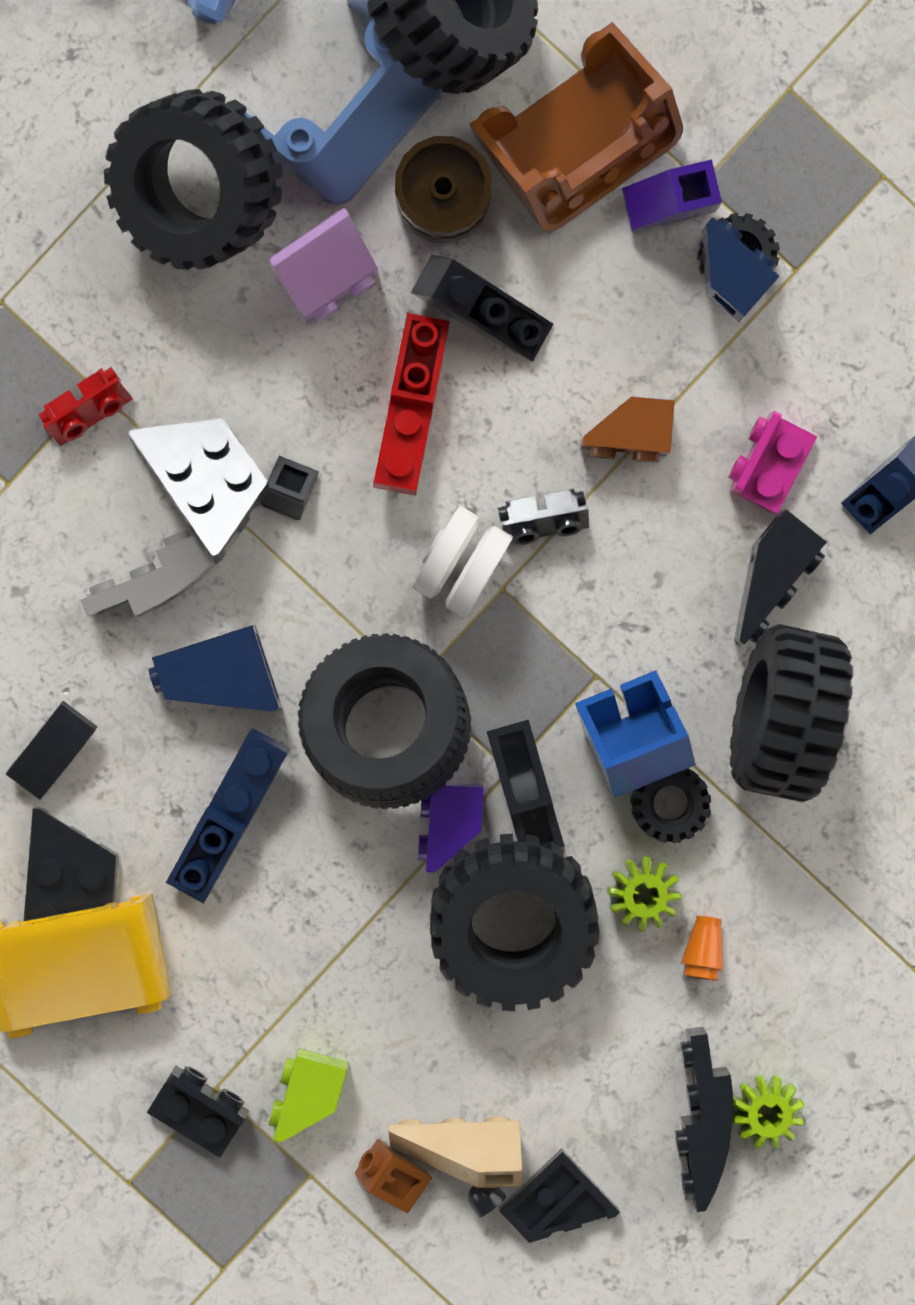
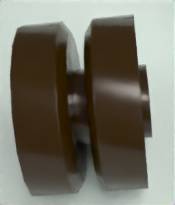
(451, 164)

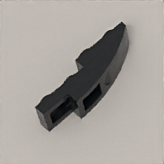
(708, 1133)

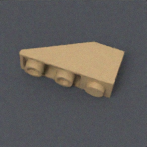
(473, 1152)

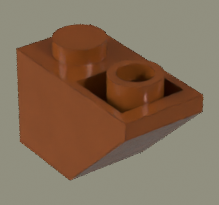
(635, 427)

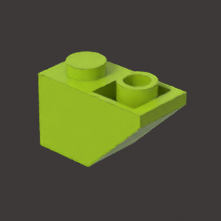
(311, 1092)

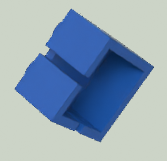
(638, 746)

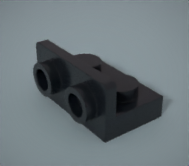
(199, 1110)

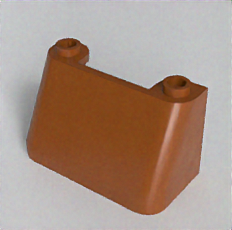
(584, 132)

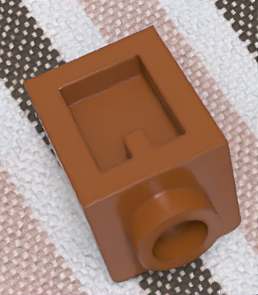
(391, 1176)

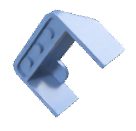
(364, 133)

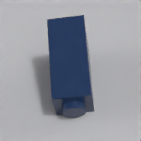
(219, 672)

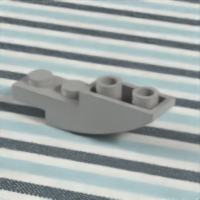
(183, 565)

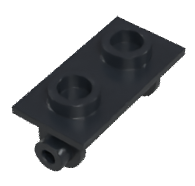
(564, 515)

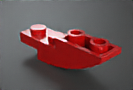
(411, 404)

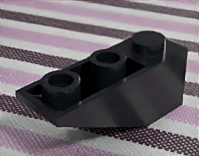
(481, 306)
(774, 565)

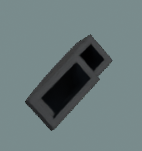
(524, 783)

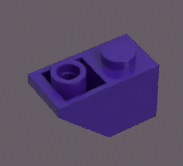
(672, 196)
(453, 822)

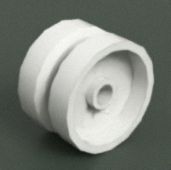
(461, 561)

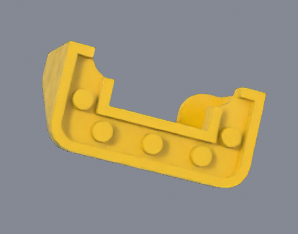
(81, 965)

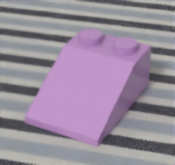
(325, 267)

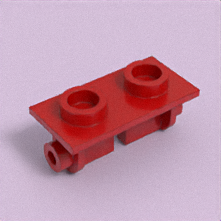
(69, 419)

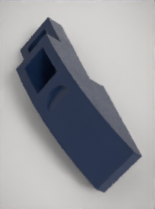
(228, 815)

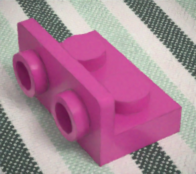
(772, 462)

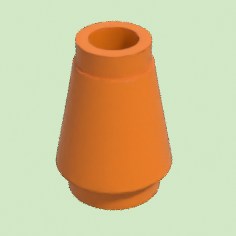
(704, 949)

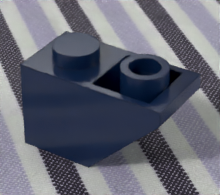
(732, 271)
(884, 490)

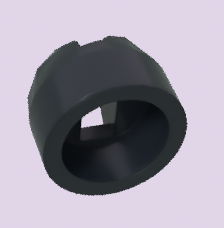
(485, 1199)

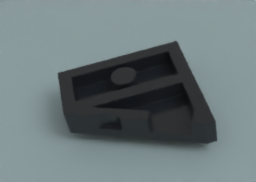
(556, 1200)

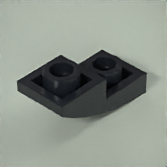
(51, 750)

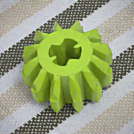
(651, 880)
(770, 1095)

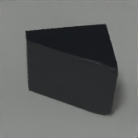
(289, 488)

